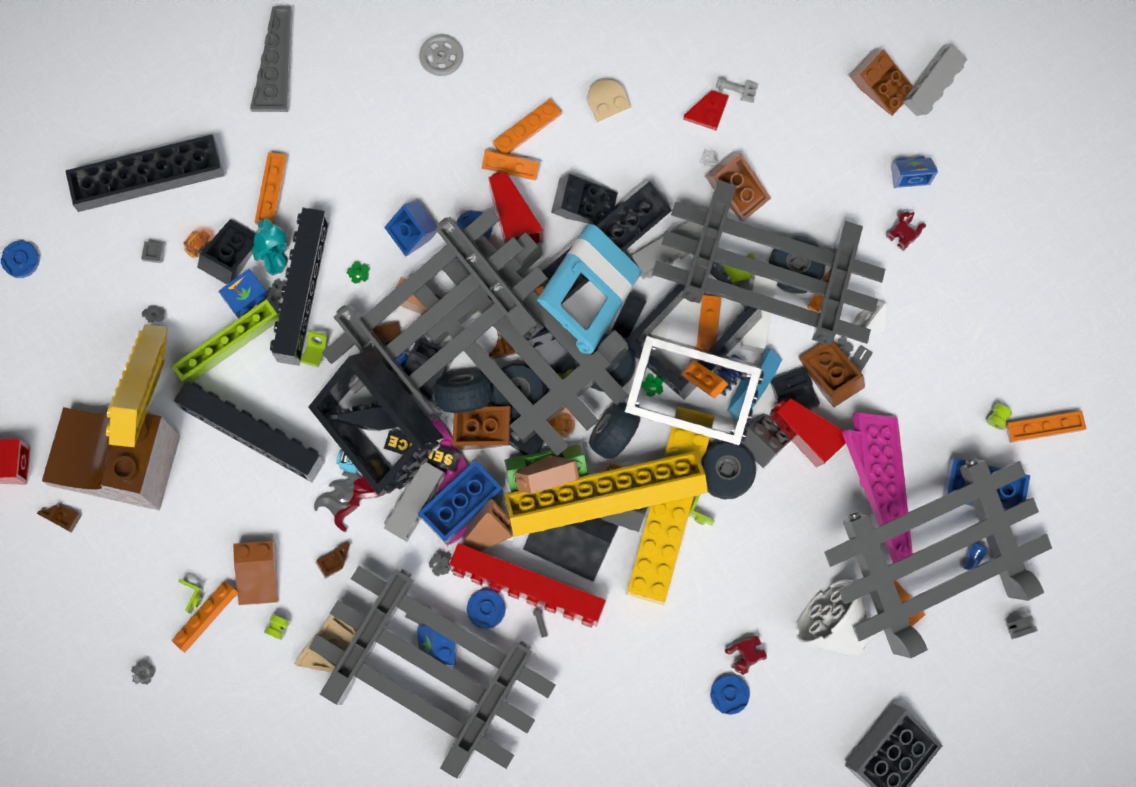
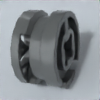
(1022, 627)

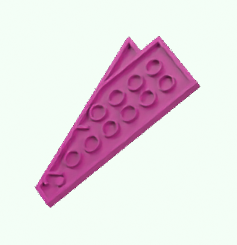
(879, 463)

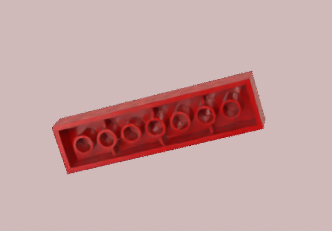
(528, 585)

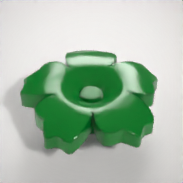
(358, 272)
(652, 385)

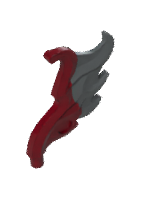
(346, 497)

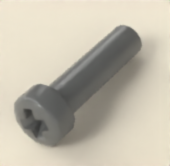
(538, 613)

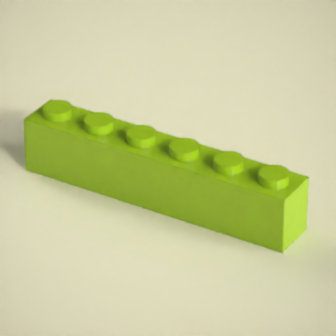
(226, 342)

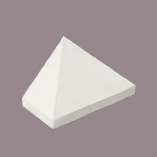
(873, 321)

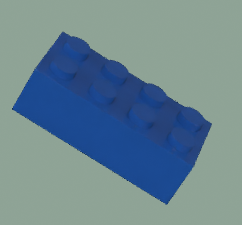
(1009, 494)
(460, 502)

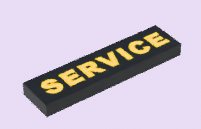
(441, 457)

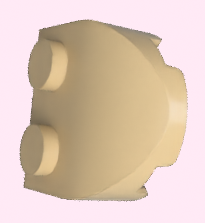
(607, 99)

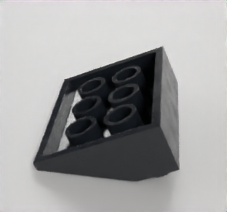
(575, 546)
(894, 751)

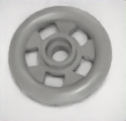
(450, 66)

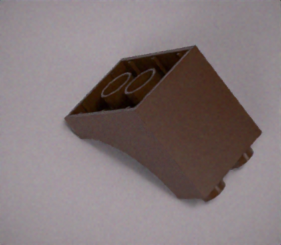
(89, 465)

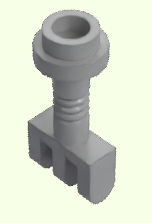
(744, 90)

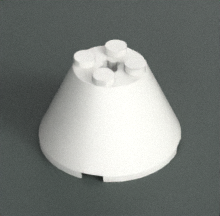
(830, 622)

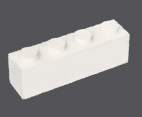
(756, 338)

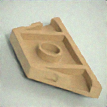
(334, 632)

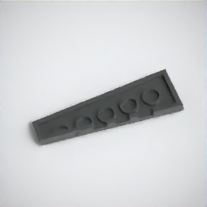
(273, 76)

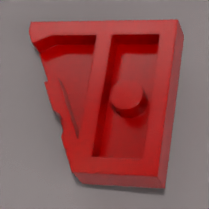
(708, 110)

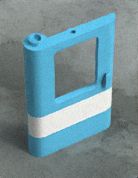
(602, 265)

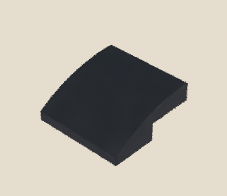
(797, 387)

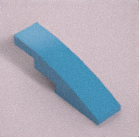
(770, 363)

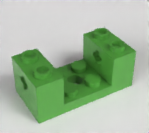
(517, 463)

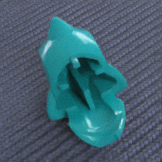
(269, 245)

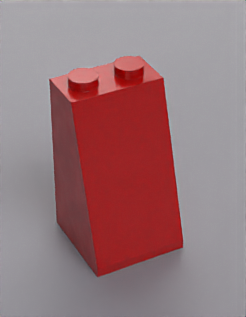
(513, 210)
(808, 431)
(14, 461)

